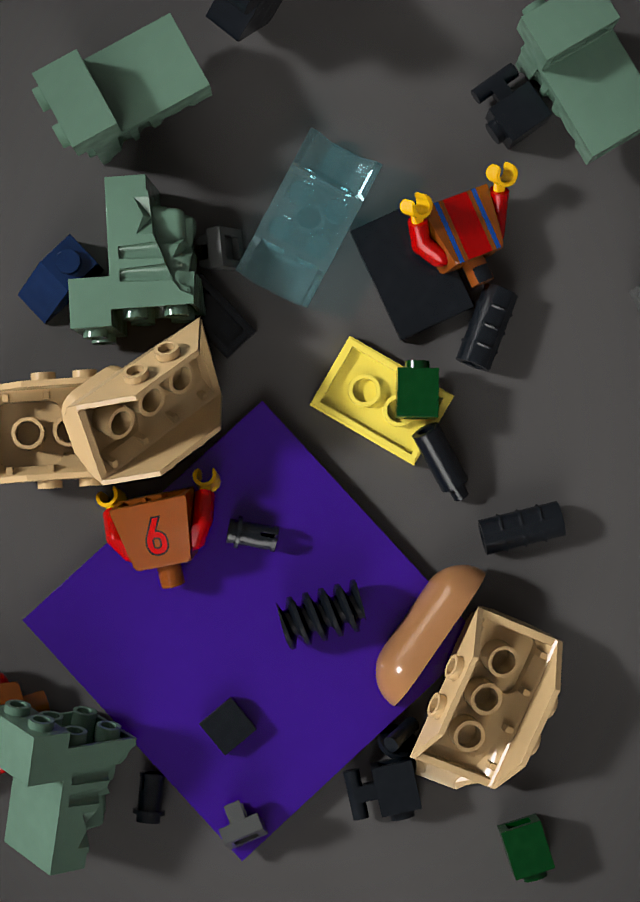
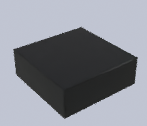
(228, 725)

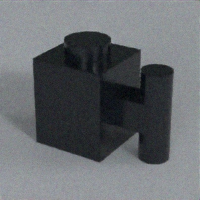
(516, 112)
(392, 786)

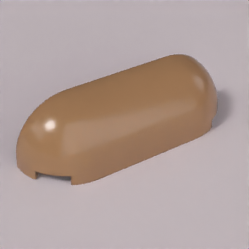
(425, 629)

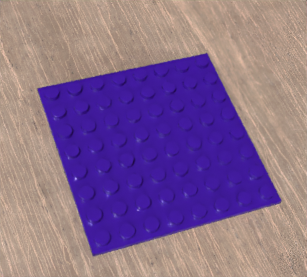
(181, 651)

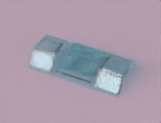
(308, 219)

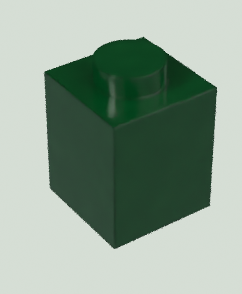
(417, 391)
(526, 848)

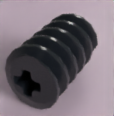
(321, 614)

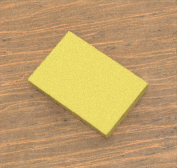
(363, 398)

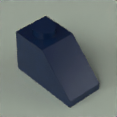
(47, 286)

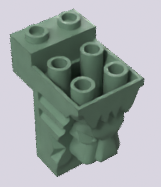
(582, 71)
(121, 89)
(148, 266)
(58, 780)

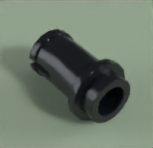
(252, 534)
(150, 798)

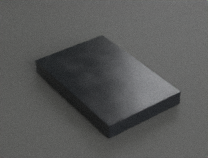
(408, 285)

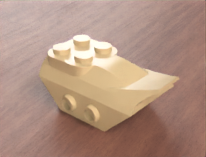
(148, 413)
(34, 434)
(491, 704)

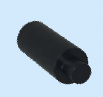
(441, 460)

